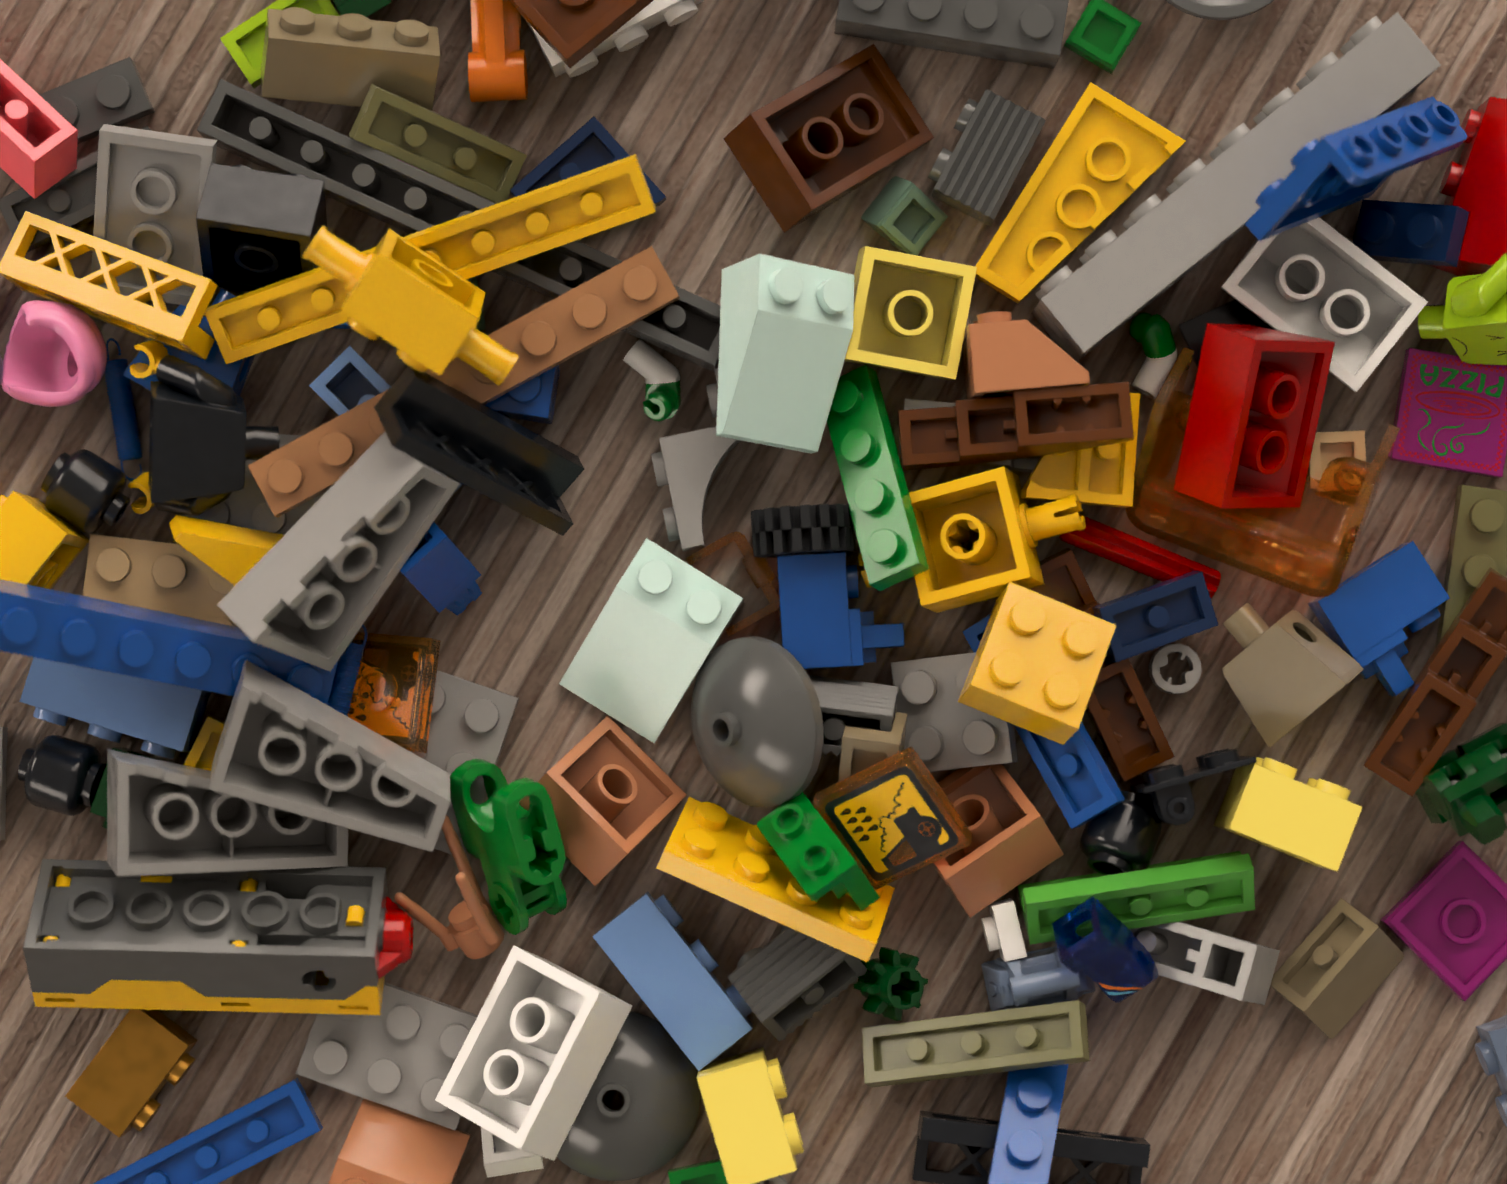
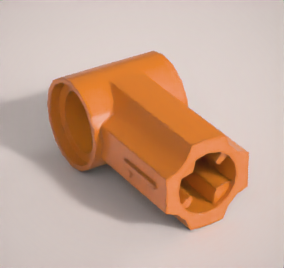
(496, 62)

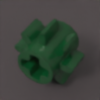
(891, 984)

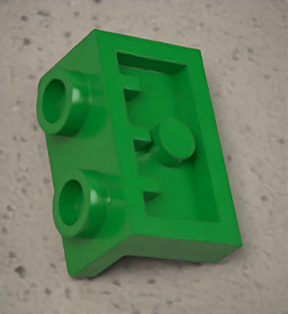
(815, 853)

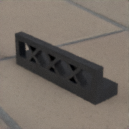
(479, 447)
(982, 1134)

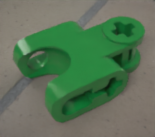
(516, 846)

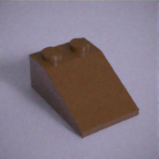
(827, 137)

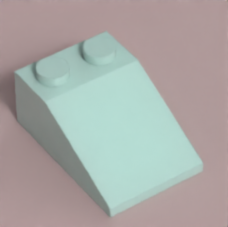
(781, 350)
(650, 640)

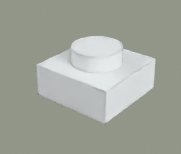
(1004, 931)
(504, 1159)

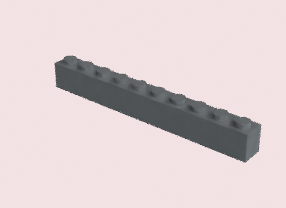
(419, 200)

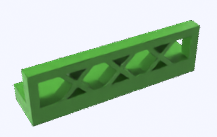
(1144, 897)

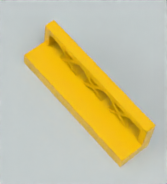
(108, 304)

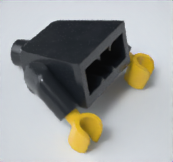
(194, 437)

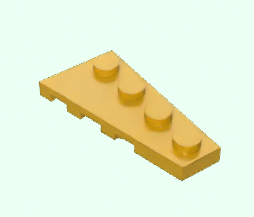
(1079, 183)

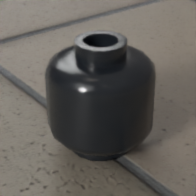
(85, 491)
(61, 774)
(1122, 837)

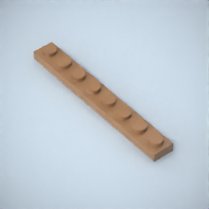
(539, 338)

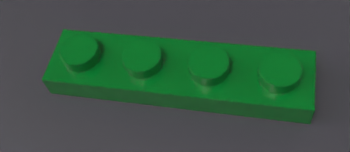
(874, 481)

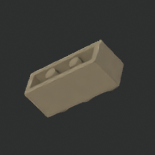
(341, 56)

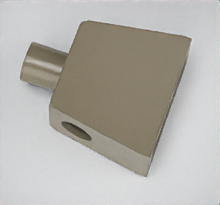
(1284, 670)

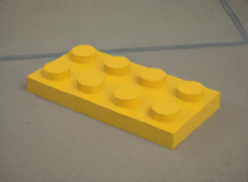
(742, 867)

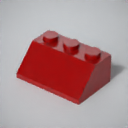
(1480, 188)
(1253, 417)

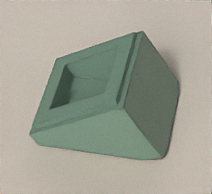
(904, 216)

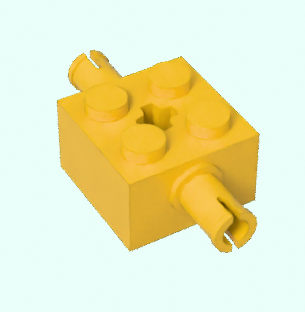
(412, 304)
(1006, 542)

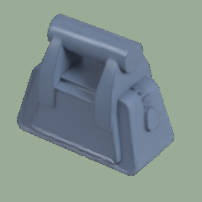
(1033, 981)

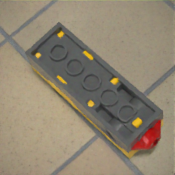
(214, 939)

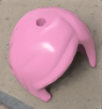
(53, 355)

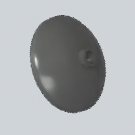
(757, 721)
(657, 1110)

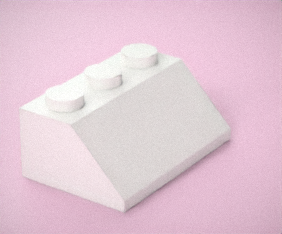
(1326, 289)

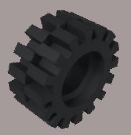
(802, 530)

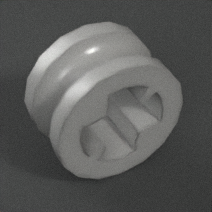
(1160, 659)

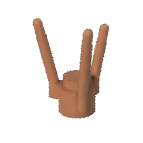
(471, 921)

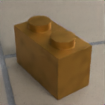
(132, 1070)

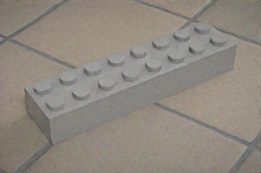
(1216, 200)

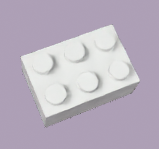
(533, 1053)

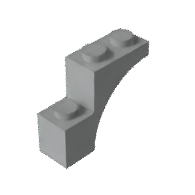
(688, 468)

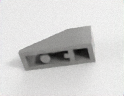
(1210, 960)

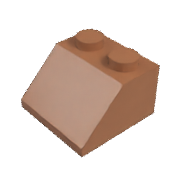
(1014, 356)
(606, 798)
(1007, 838)
(398, 1149)

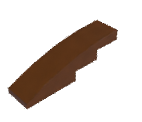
(1016, 426)
(1445, 688)
(1117, 700)

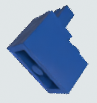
(442, 572)
(1375, 606)
(817, 616)

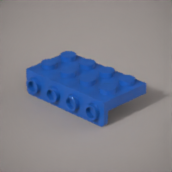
(1354, 164)

